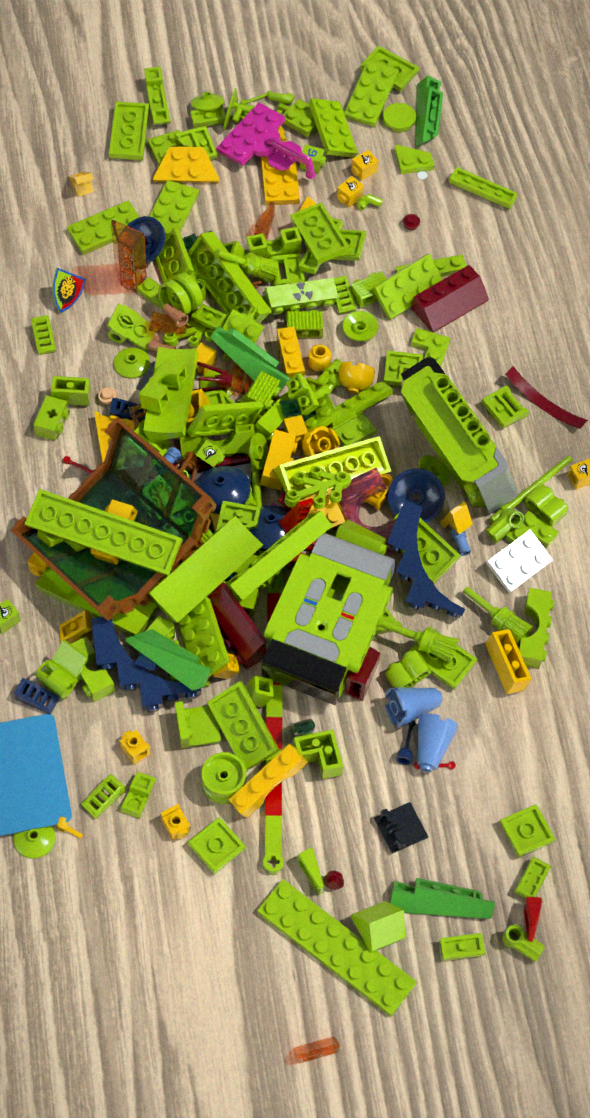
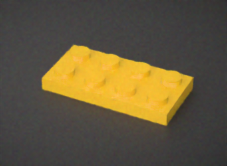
(280, 186)

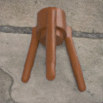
(189, 463)

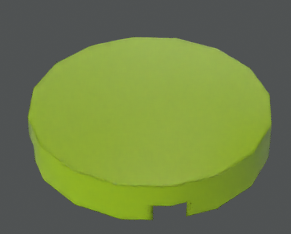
(399, 117)

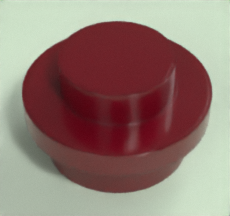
(411, 222)
(333, 880)

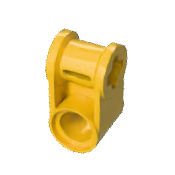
(378, 499)

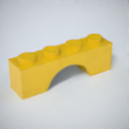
(254, 792)

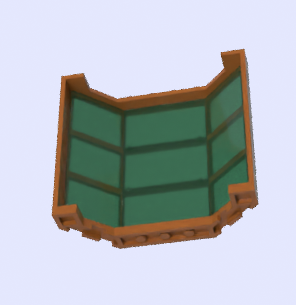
(164, 501)

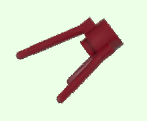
(223, 380)

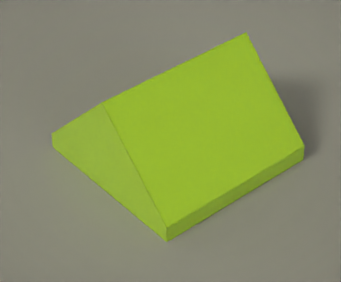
(380, 925)

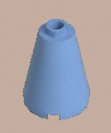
(409, 703)
(433, 740)

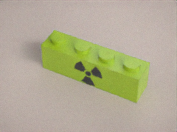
(300, 295)

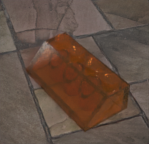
(129, 255)

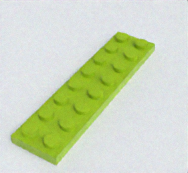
(103, 532)
(337, 947)

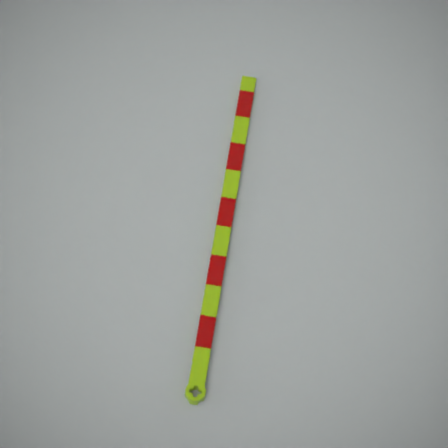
(273, 801)

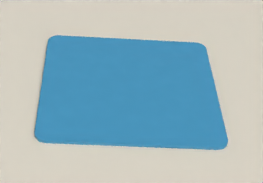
(31, 775)

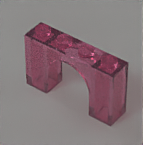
(357, 492)

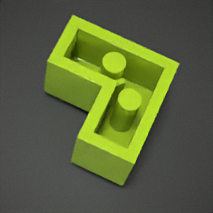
(321, 748)

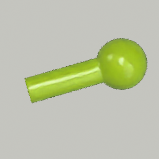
(333, 382)

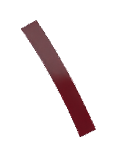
(542, 402)

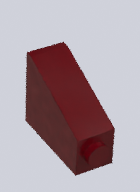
(358, 683)

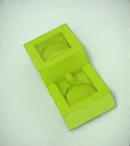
(138, 794)

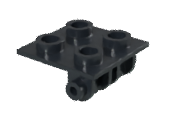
(400, 827)

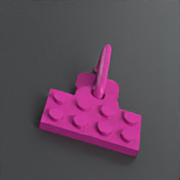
(259, 136)

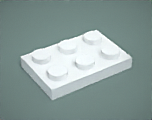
(519, 561)

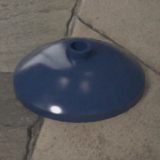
(153, 233)
(421, 482)
(233, 485)
(268, 527)

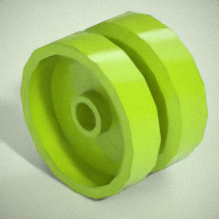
(181, 292)
(222, 777)

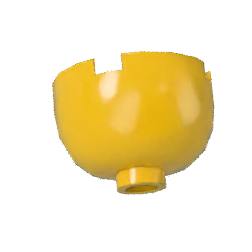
(356, 377)
(319, 441)

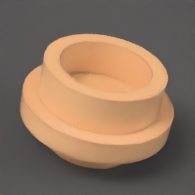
(106, 395)

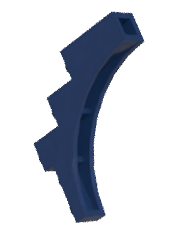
(422, 589)
(152, 688)

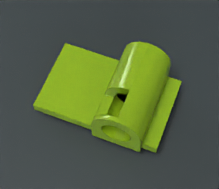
(130, 326)
(63, 670)

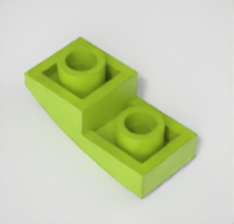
(301, 390)

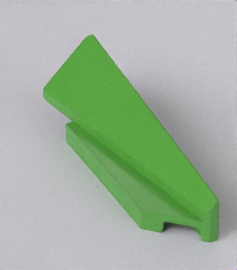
(427, 110)
(248, 355)
(172, 658)
(440, 899)

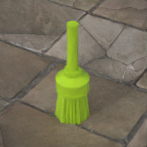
(253, 265)
(502, 618)
(428, 640)

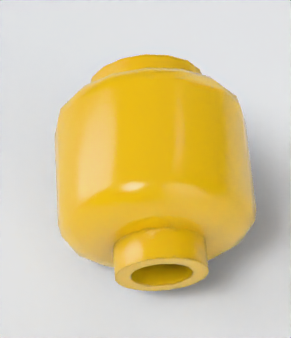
(319, 357)

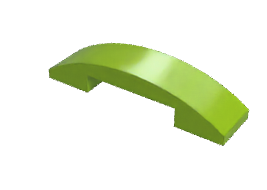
(156, 95)

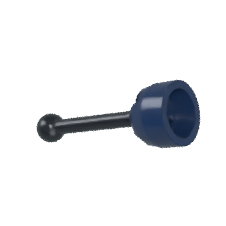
(404, 755)

